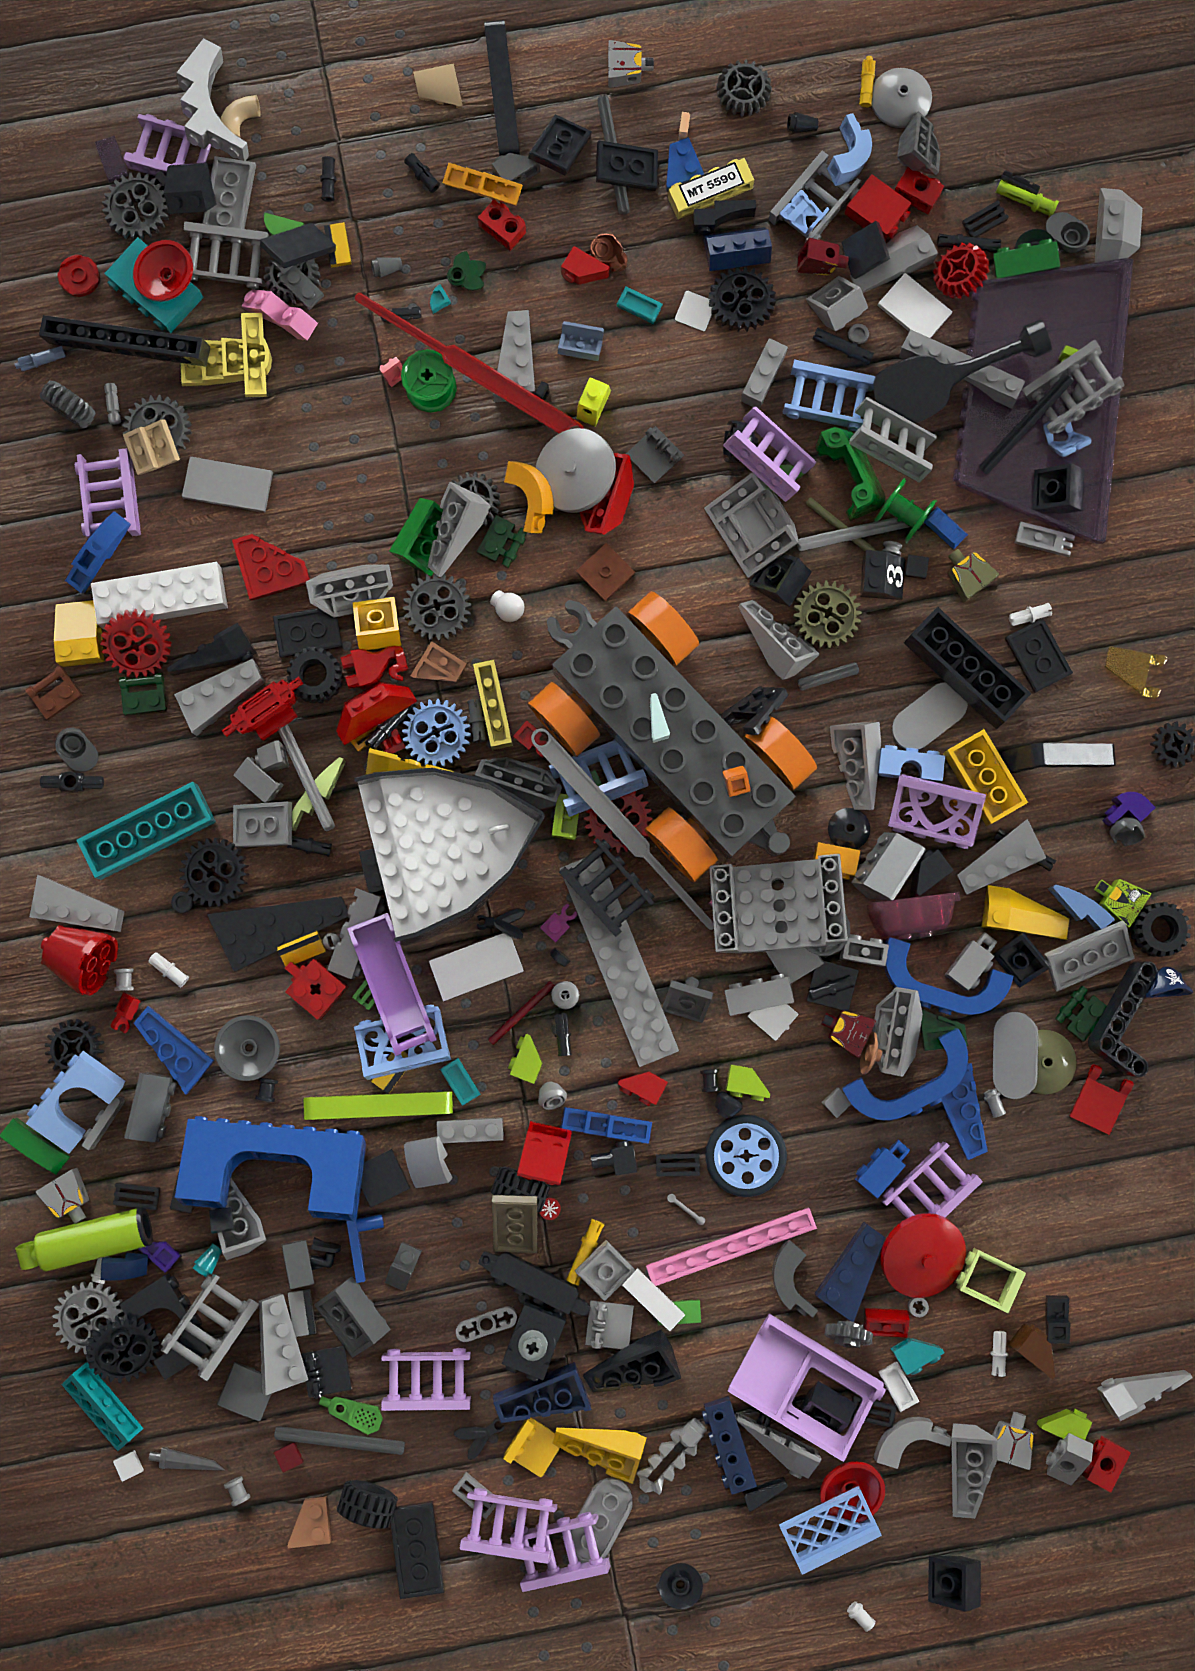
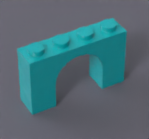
(165, 314)

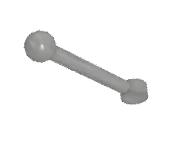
(672, 1198)

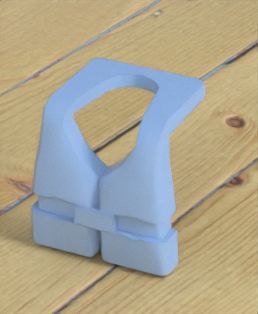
(798, 211)
(1069, 446)

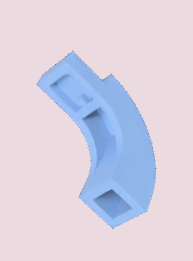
(848, 166)

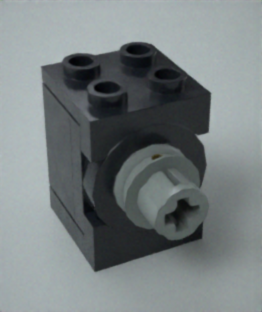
(533, 1340)

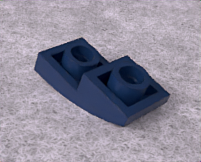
(124, 1268)

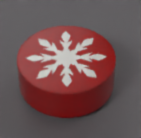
(550, 1209)

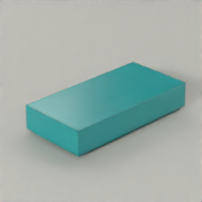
(639, 305)
(460, 1081)

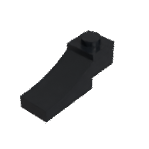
(723, 211)

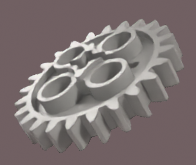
(80, 1300)

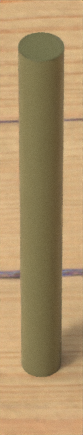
(836, 522)

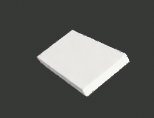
(476, 966)

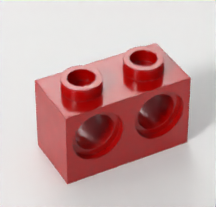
(498, 227)

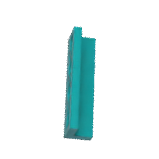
(103, 1405)

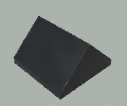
(1021, 959)

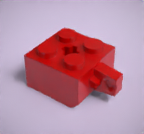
(302, 987)

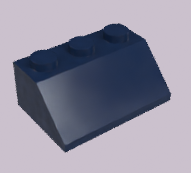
(738, 248)

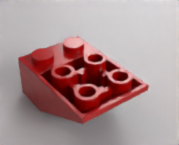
(544, 1153)

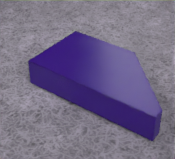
(161, 1255)

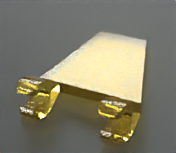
(1133, 668)

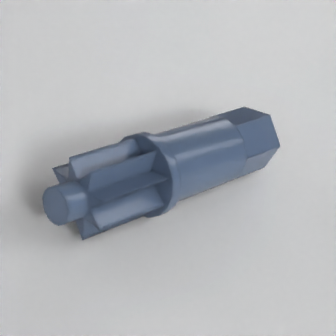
(37, 359)

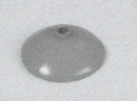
(897, 107)

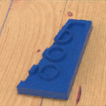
(178, 1053)
(964, 1116)

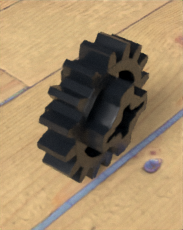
(1171, 736)

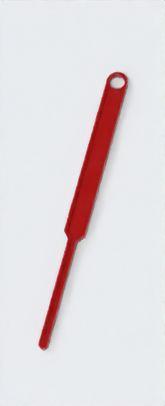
(481, 373)

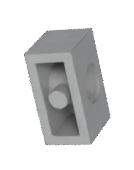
(1069, 1459)

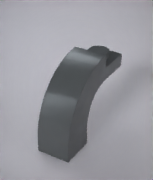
(783, 1271)

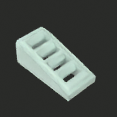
(658, 723)

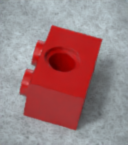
(924, 199)
(1106, 1476)

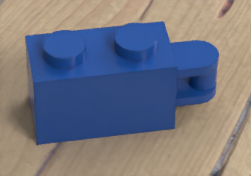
(882, 1168)

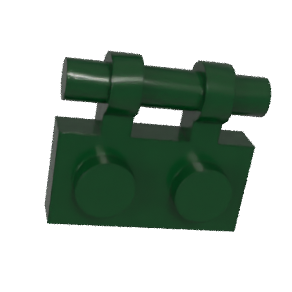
(496, 539)
(1085, 1020)

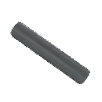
(828, 676)

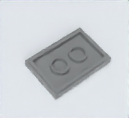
(262, 824)

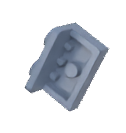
(581, 341)

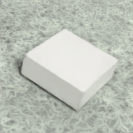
(128, 1465)

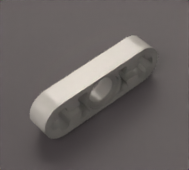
(469, 1324)

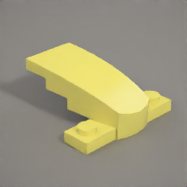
(235, 360)

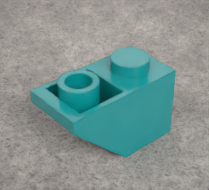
(914, 1354)

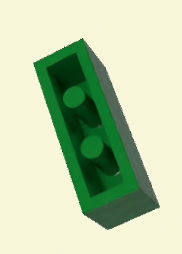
(1026, 259)

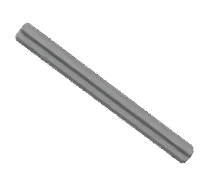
(850, 533)
(306, 778)

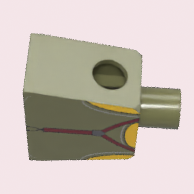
(970, 574)

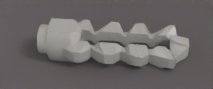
(689, 1437)

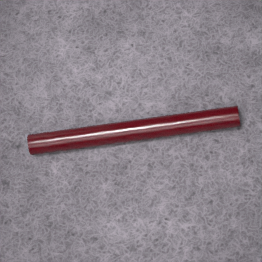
(521, 1013)

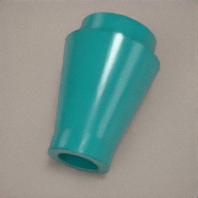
(207, 1261)

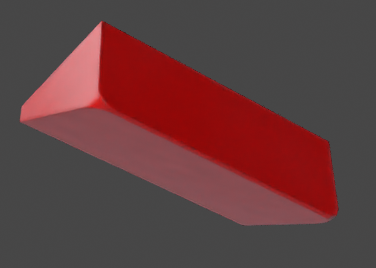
(887, 1322)

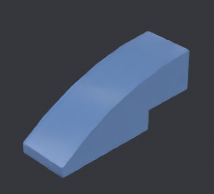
(1082, 907)

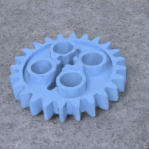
(428, 715)

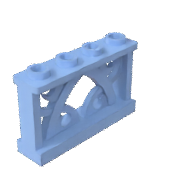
(384, 1067)

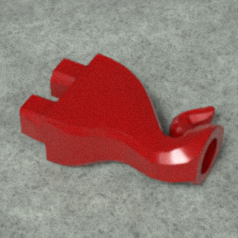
(372, 666)

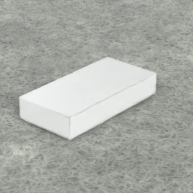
(898, 1386)

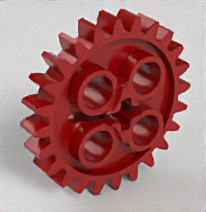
(124, 627)
(637, 808)

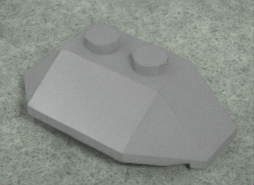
(1117, 226)
(338, 589)
(898, 1030)

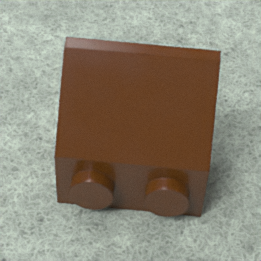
(1035, 1348)

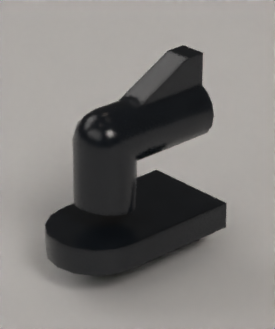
(330, 1249)

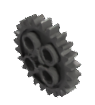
(119, 214)
(172, 411)
(431, 588)

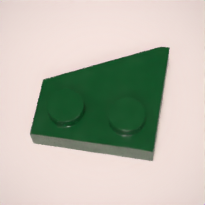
(935, 1026)

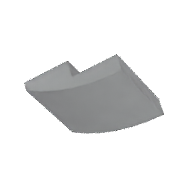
(426, 1162)

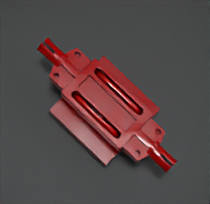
(266, 710)

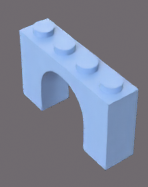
(82, 1073)

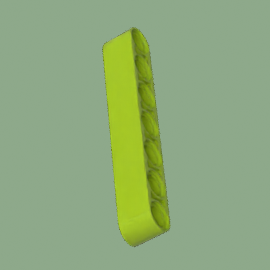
(378, 1105)

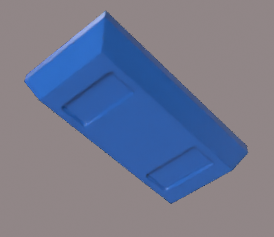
(945, 528)

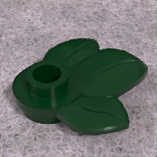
(469, 270)

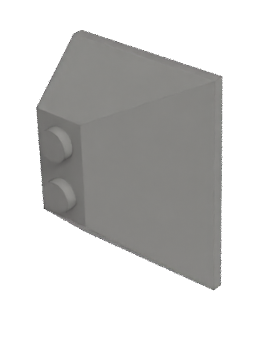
(753, 524)

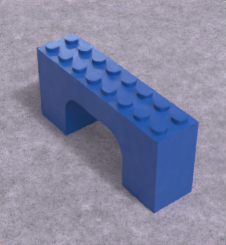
(218, 1147)

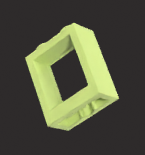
(1010, 1289)

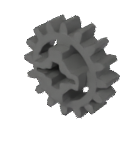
(848, 1334)

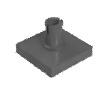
(687, 1000)

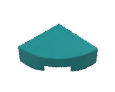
(439, 299)

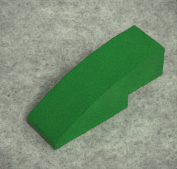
(34, 1146)

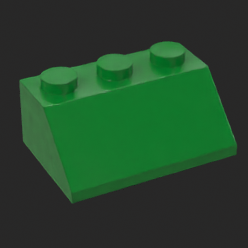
(417, 535)

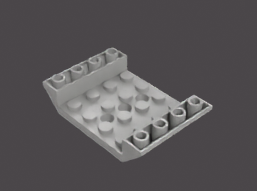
(746, 913)

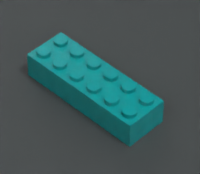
(146, 831)

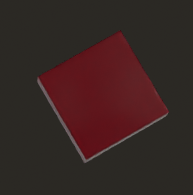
(288, 1457)

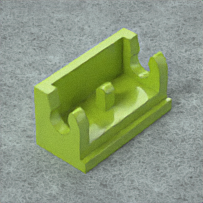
(564, 826)

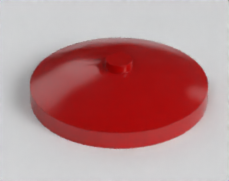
(923, 1255)

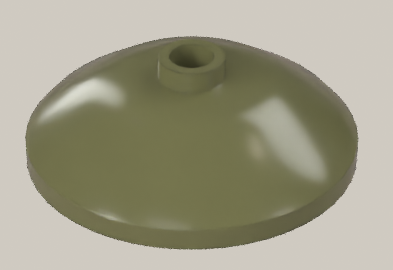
(1062, 1066)

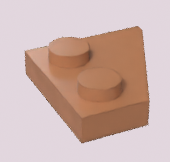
(439, 665)
(312, 1524)

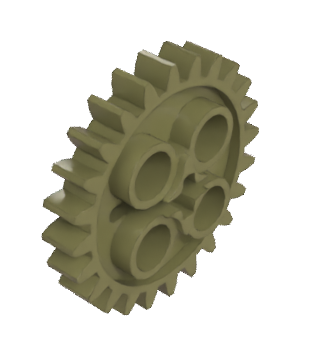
(836, 597)

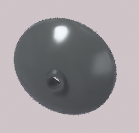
(232, 1052)

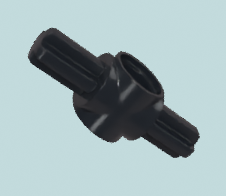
(82, 782)

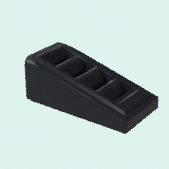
(763, 1492)

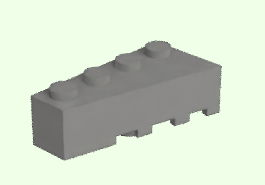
(516, 352)
(65, 905)
(279, 1349)

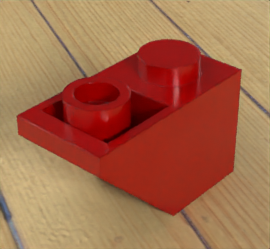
(645, 1085)

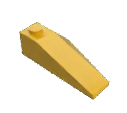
(382, 761)
(1016, 913)

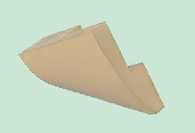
(439, 85)

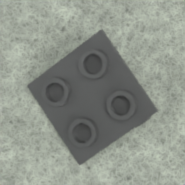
(655, 454)

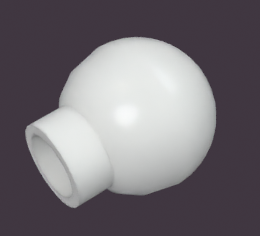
(507, 605)

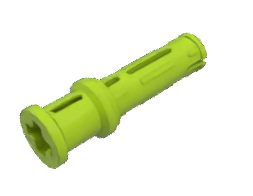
(1036, 202)

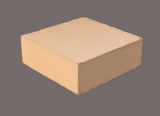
(684, 125)

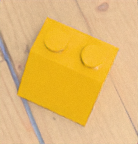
(376, 623)

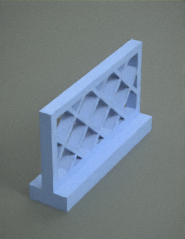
(836, 1543)

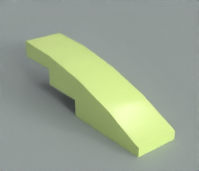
(325, 782)

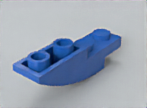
(96, 550)

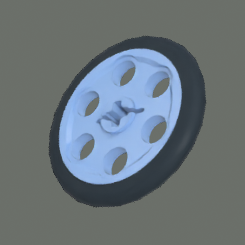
(775, 1154)

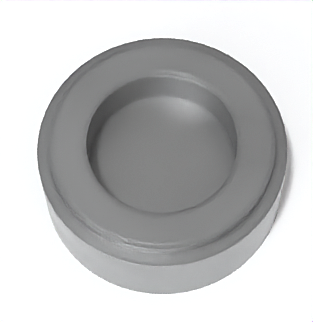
(859, 334)

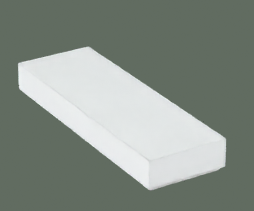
(653, 1299)

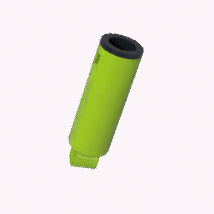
(87, 1240)

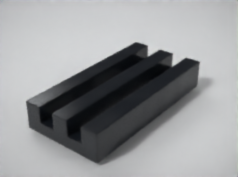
(999, 211)
(659, 1165)
(118, 1194)
(890, 1415)

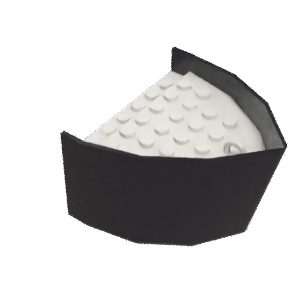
(440, 845)

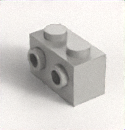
(865, 952)

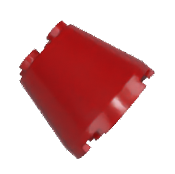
(79, 957)

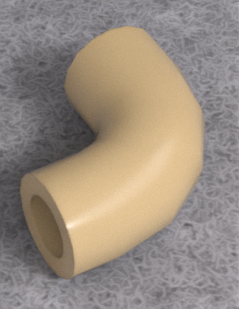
(239, 111)

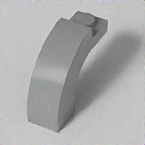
(902, 1434)

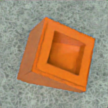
(736, 781)

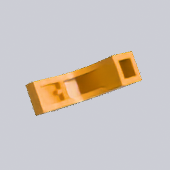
(537, 493)

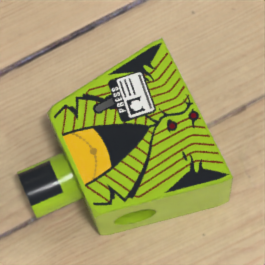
(1122, 900)

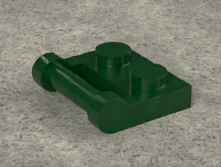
(143, 701)

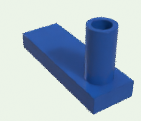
(354, 1228)

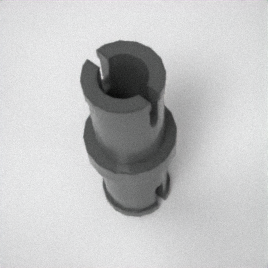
(476, 720)

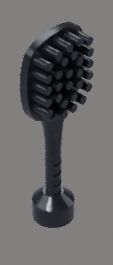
(922, 384)

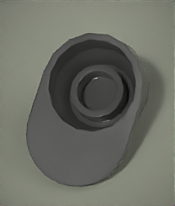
(1068, 232)
(76, 749)

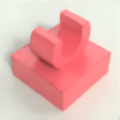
(392, 371)

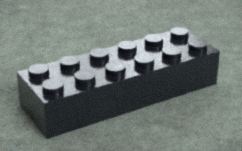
(967, 668)

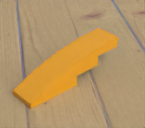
(482, 184)

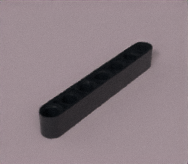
(501, 87)

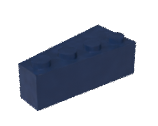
(851, 1273)
(558, 1393)

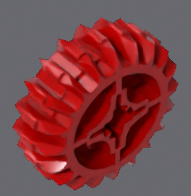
(961, 270)

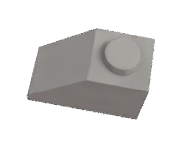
(272, 757)

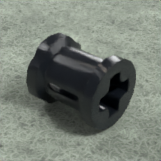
(710, 1080)
(266, 1089)

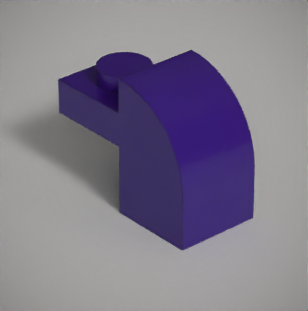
(1131, 804)

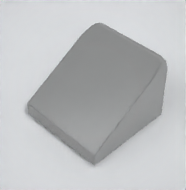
(836, 1102)

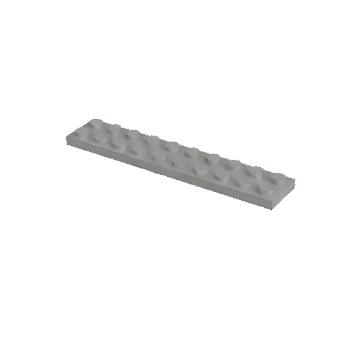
(624, 973)

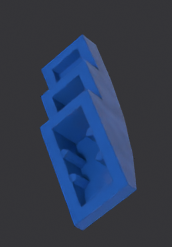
(606, 1125)

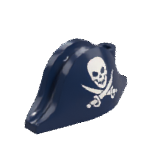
(1168, 984)

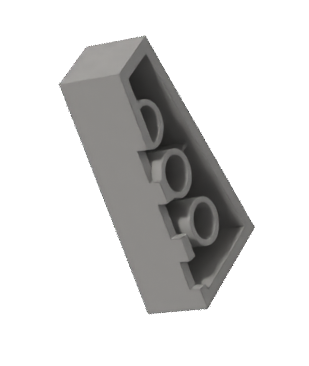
(213, 697)
(1006, 857)
(344, 958)

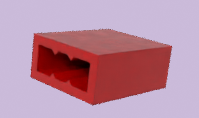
(878, 203)

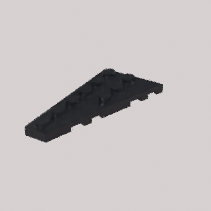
(258, 931)

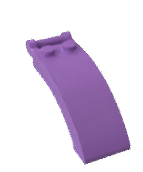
(390, 982)

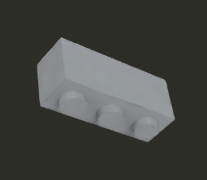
(764, 373)
(759, 995)
(470, 1130)

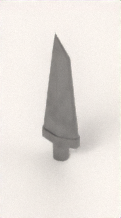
(178, 1460)

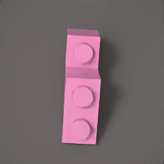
(278, 312)

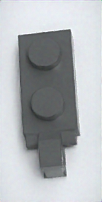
(299, 285)

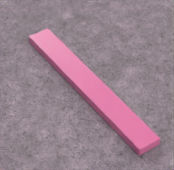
(731, 1246)

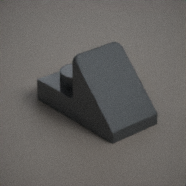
(403, 1266)

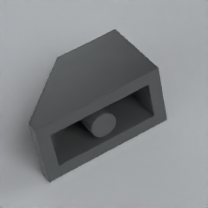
(515, 167)

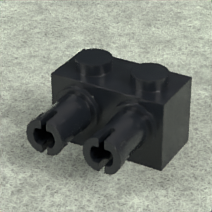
(620, 1157)

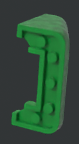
(867, 493)

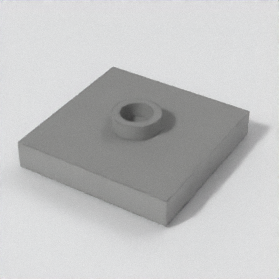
(605, 1270)

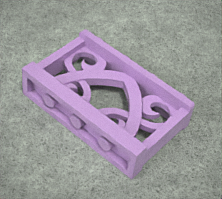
(964, 798)

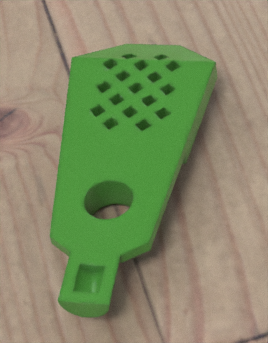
(350, 1412)

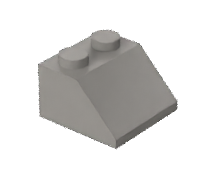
(838, 303)

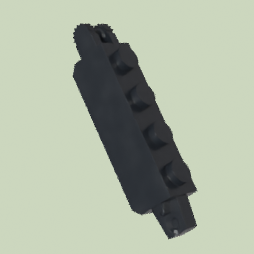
(535, 1282)

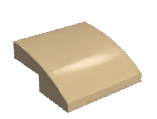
(151, 447)

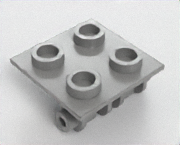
(609, 1325)

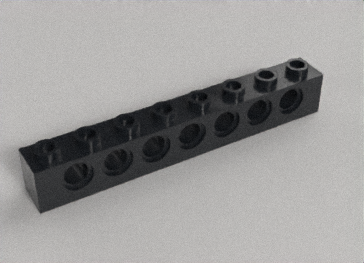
(124, 340)

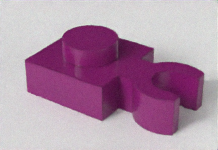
(557, 925)

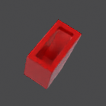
(583, 268)

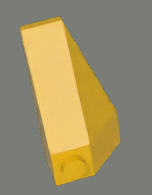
(612, 1449)

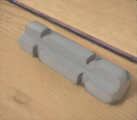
(112, 403)

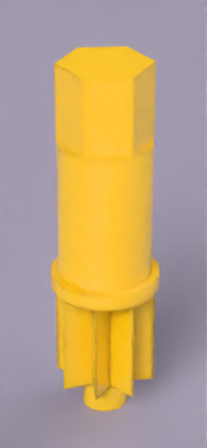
(867, 76)

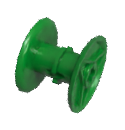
(428, 381)
(905, 510)

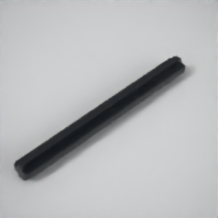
(1026, 423)

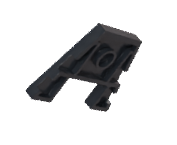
(756, 708)

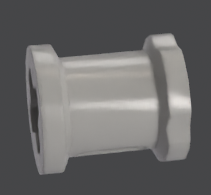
(123, 979)
(237, 1491)

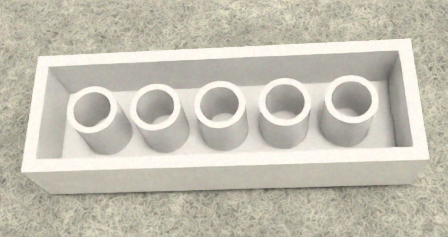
(162, 593)

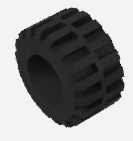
(329, 685)
(1176, 923)
(509, 1184)
(367, 1504)

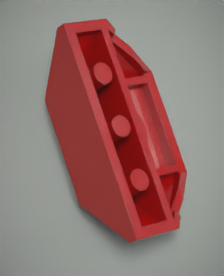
(611, 509)
(372, 709)

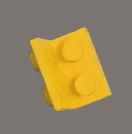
(532, 1447)

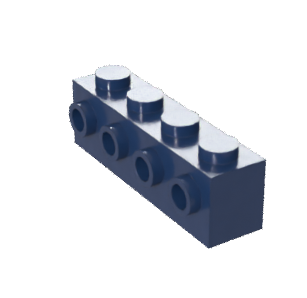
(730, 1445)

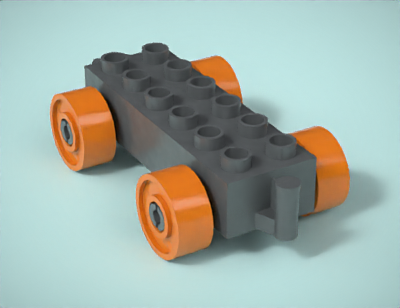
(611, 676)

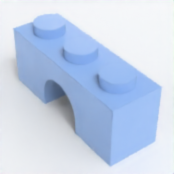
(929, 764)

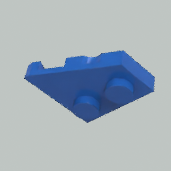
(682, 163)

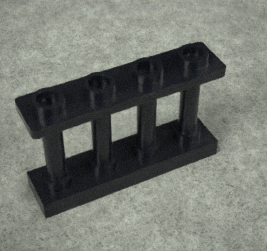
(586, 891)

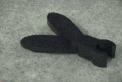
(503, 923)
(480, 1435)

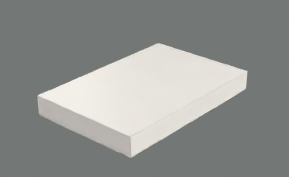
(914, 307)

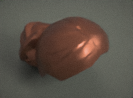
(609, 251)

